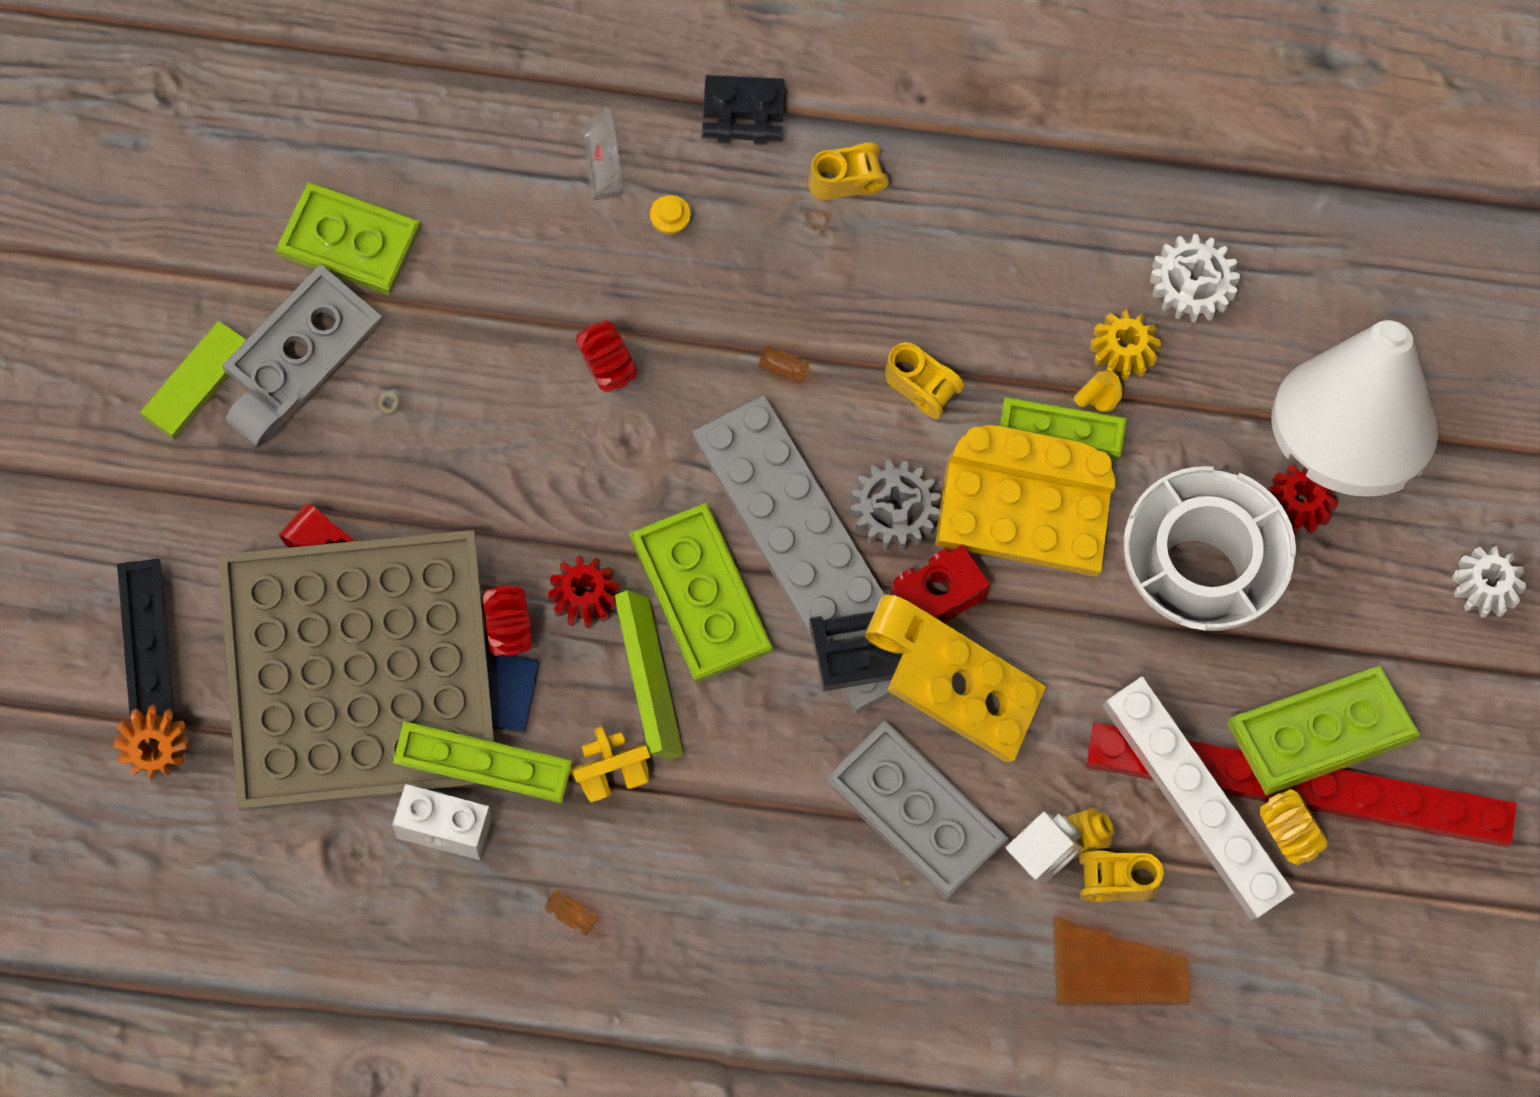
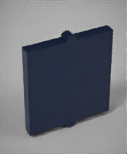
(511, 690)

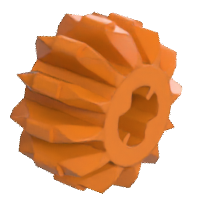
(142, 728)

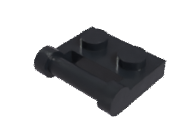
(850, 661)

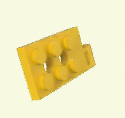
(926, 671)

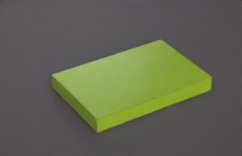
(348, 238)

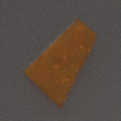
(1112, 971)

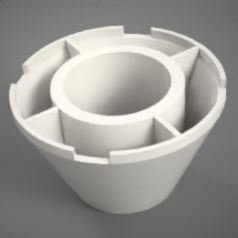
(1220, 511)

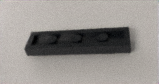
(145, 636)

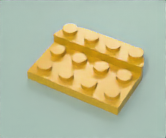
(1027, 499)

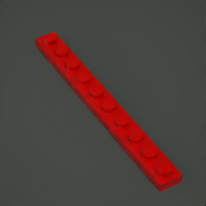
(1335, 793)

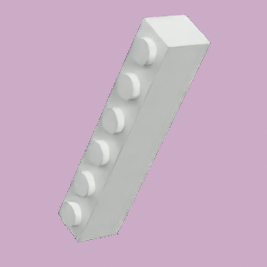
(1197, 799)

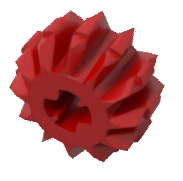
(606, 356)
(1310, 512)
(574, 581)
(507, 620)

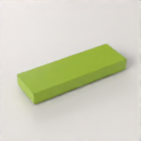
(192, 382)
(1094, 429)

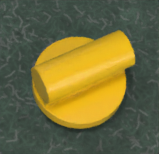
(1101, 391)
(1094, 829)

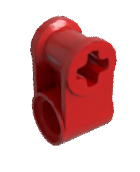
(311, 528)

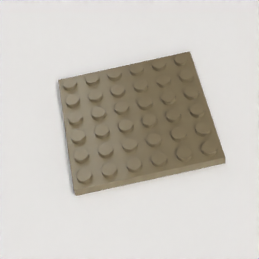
(342, 650)

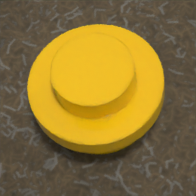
(670, 214)

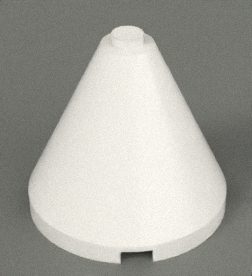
(1359, 413)

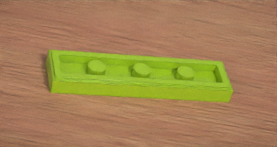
(648, 675)
(482, 762)

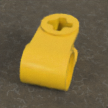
(851, 172)
(928, 385)
(1116, 877)

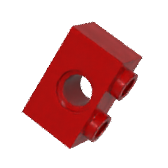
(956, 572)

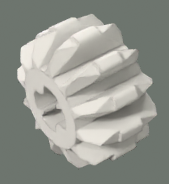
(1501, 573)

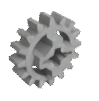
(909, 500)

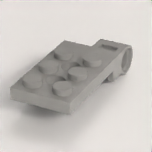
(281, 384)

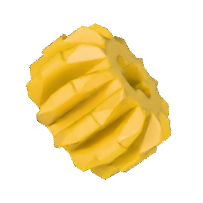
(1113, 335)
(1293, 827)

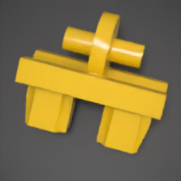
(630, 761)

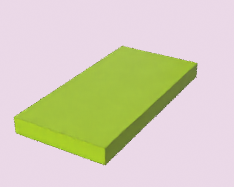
(700, 593)
(1323, 730)

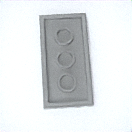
(916, 810)

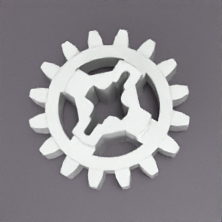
(1192, 296)

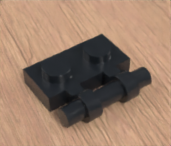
(743, 100)

